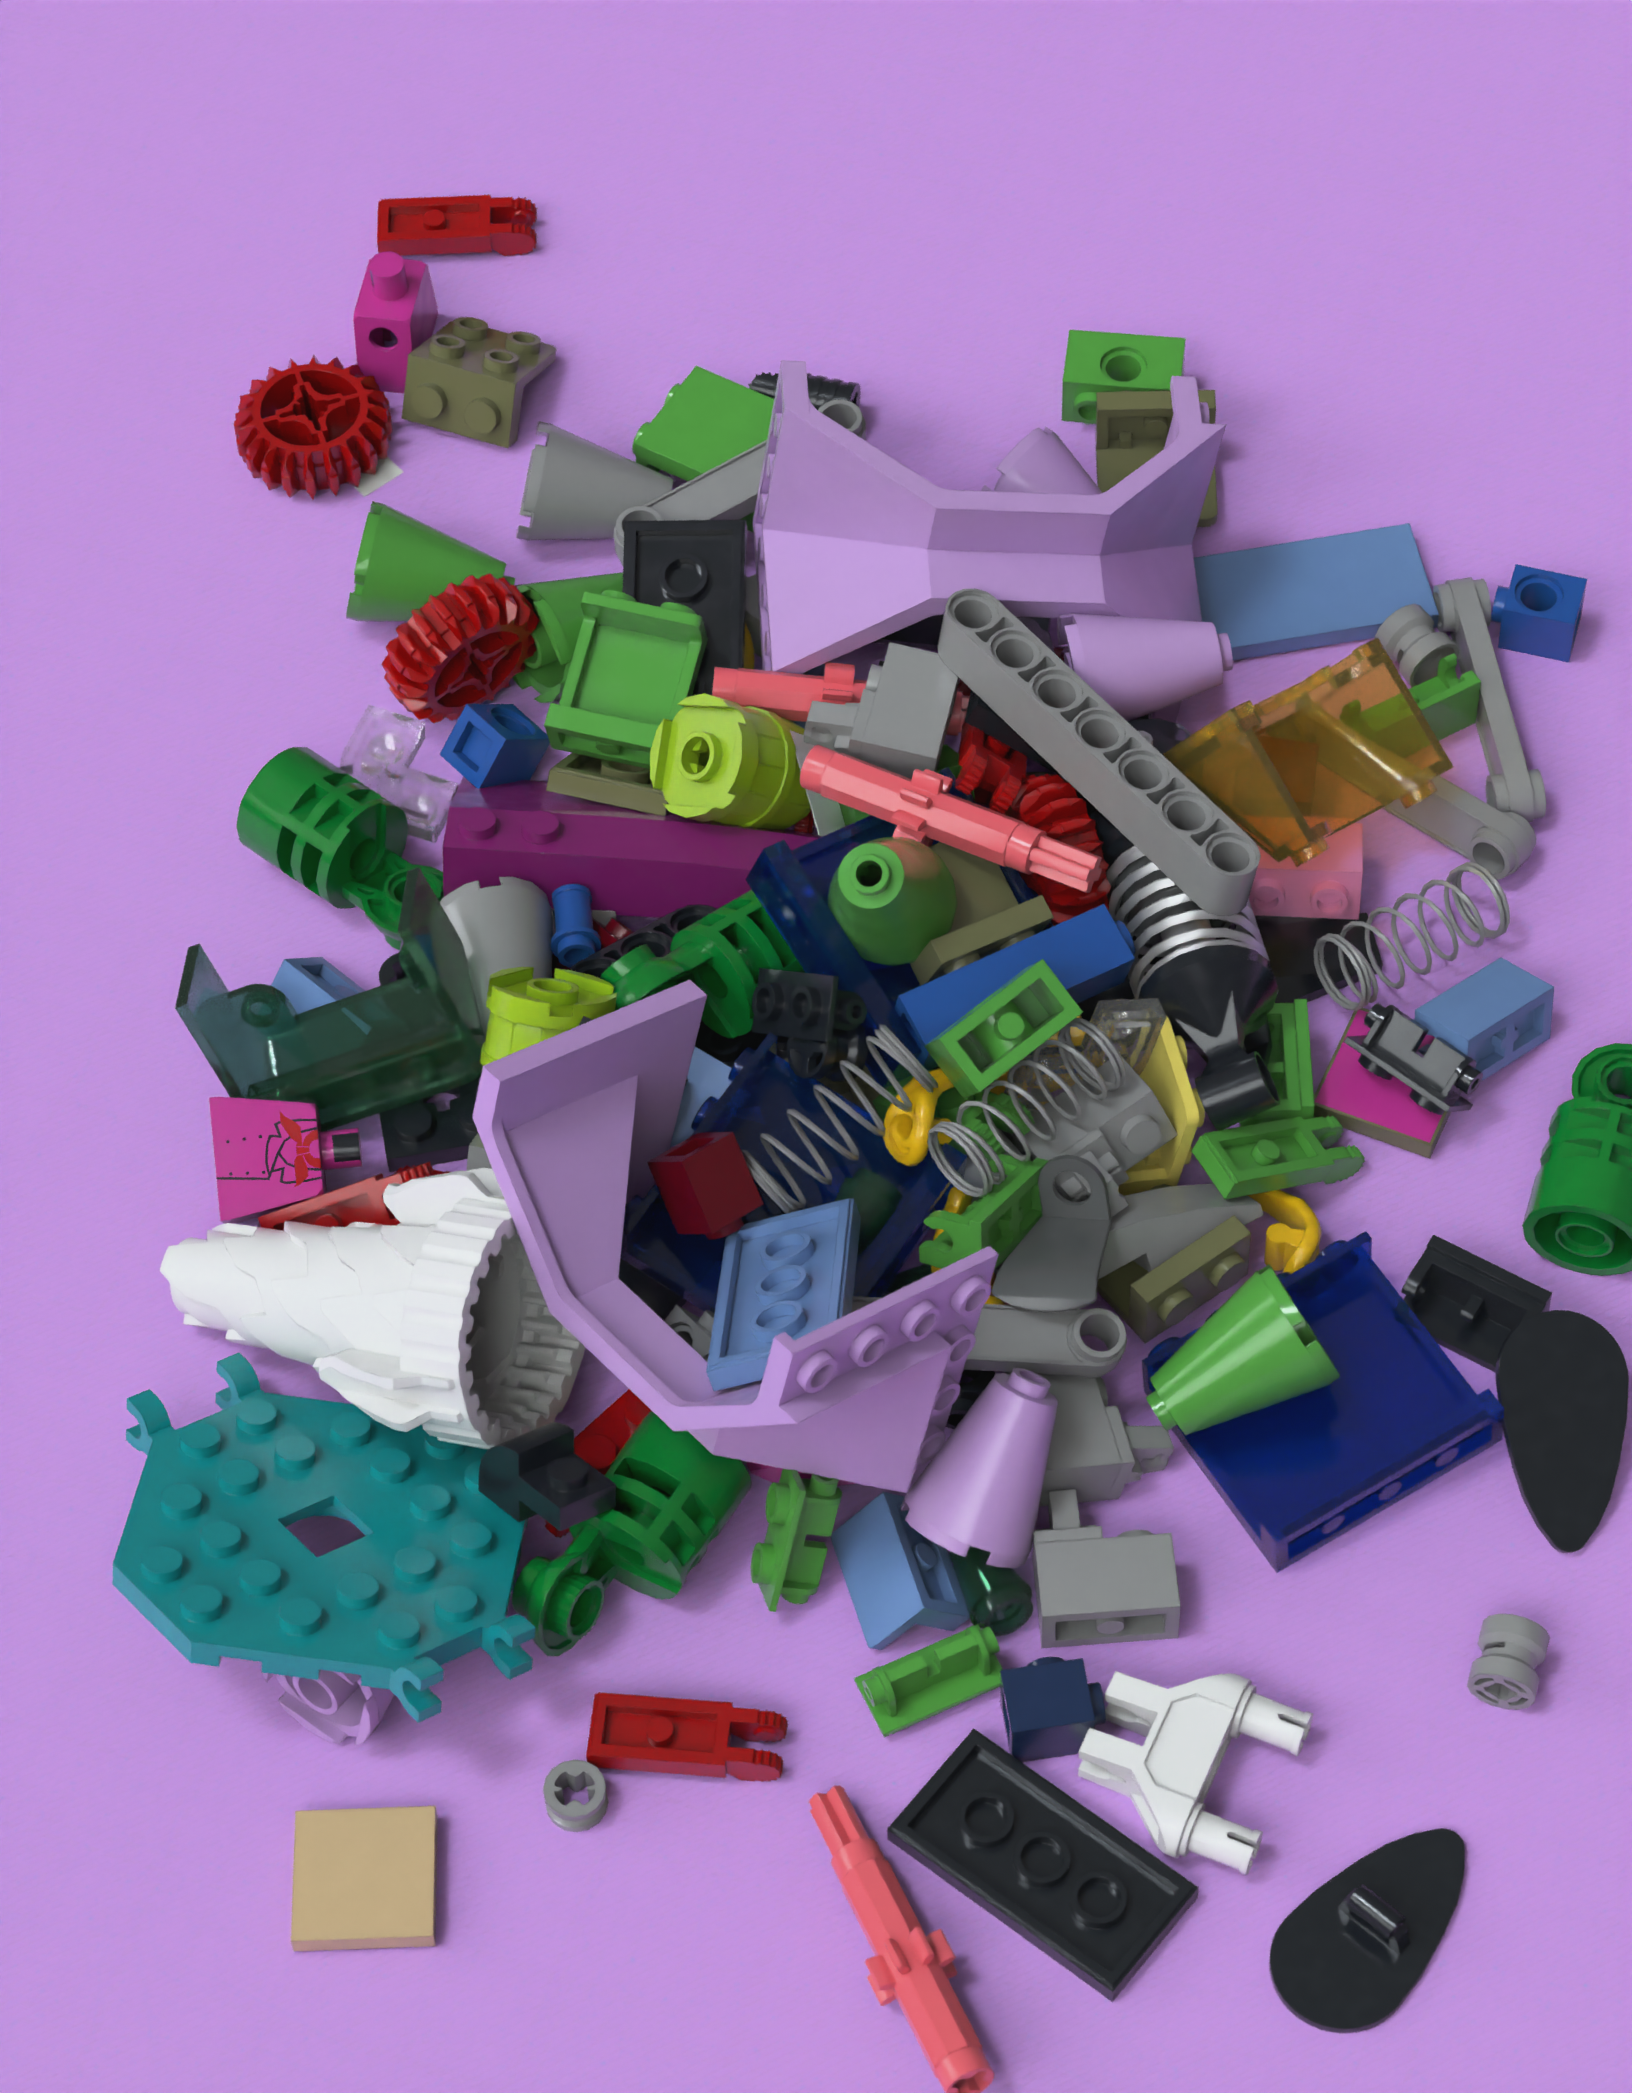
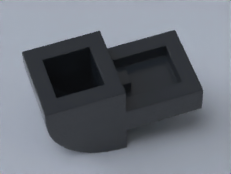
(545, 1478)

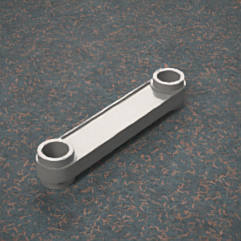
(727, 489)
(1466, 614)
(1471, 828)
(1041, 1340)

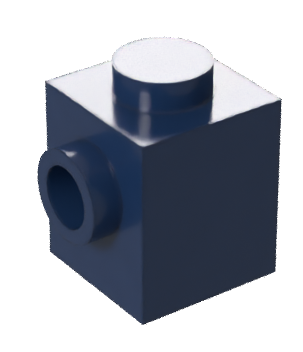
(1049, 1708)

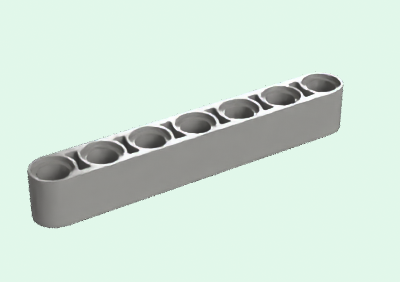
(1098, 752)

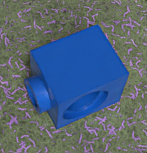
(1539, 612)
(495, 745)

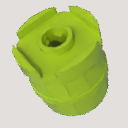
(729, 765)
(539, 1008)

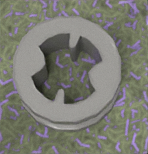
(575, 1775)

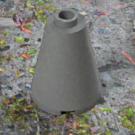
(581, 488)
(501, 930)

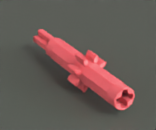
(792, 693)
(929, 813)
(905, 1960)

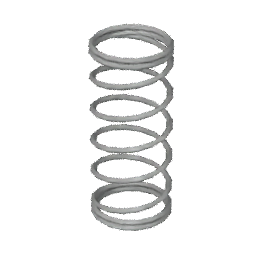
(1363, 967)
(891, 1045)
(1068, 1054)

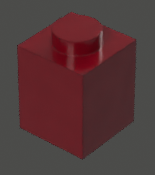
(706, 1184)

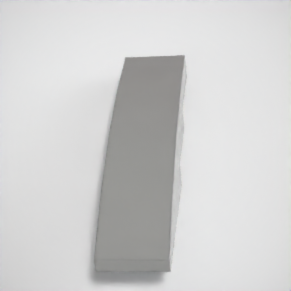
(1167, 1221)

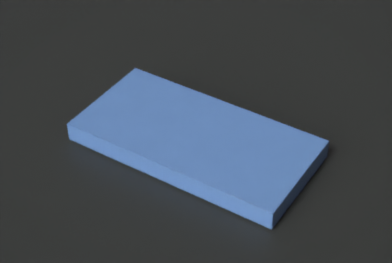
(1312, 590)
(777, 1279)

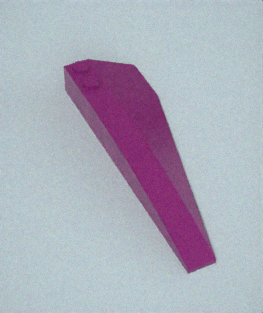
(623, 855)

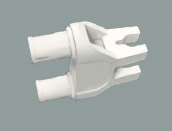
(1182, 1752)

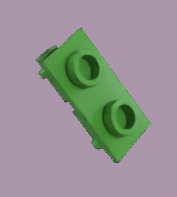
(785, 1559)
(932, 1679)

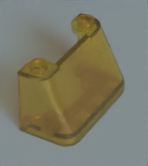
(1316, 755)

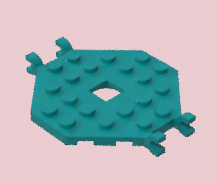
(228, 1579)

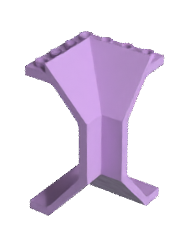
(870, 547)
(572, 1147)

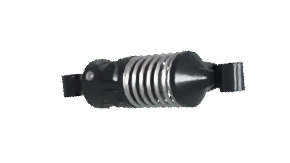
(1207, 986)

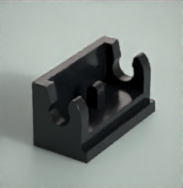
(1469, 1301)

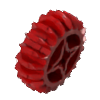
(313, 427)
(460, 647)
(1054, 808)

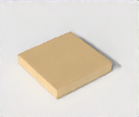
(364, 1878)

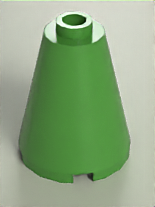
(406, 563)
(556, 634)
(892, 899)
(1241, 1360)

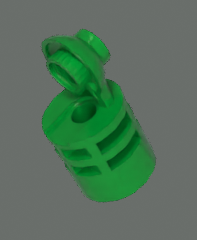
(331, 836)
(718, 956)
(1584, 1186)
(665, 1515)

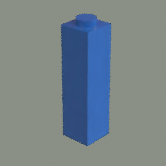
(1083, 953)

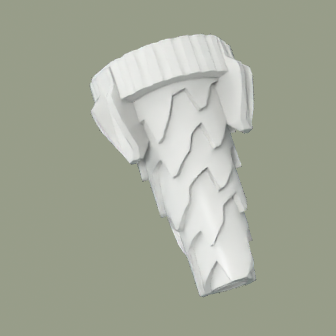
(400, 1319)

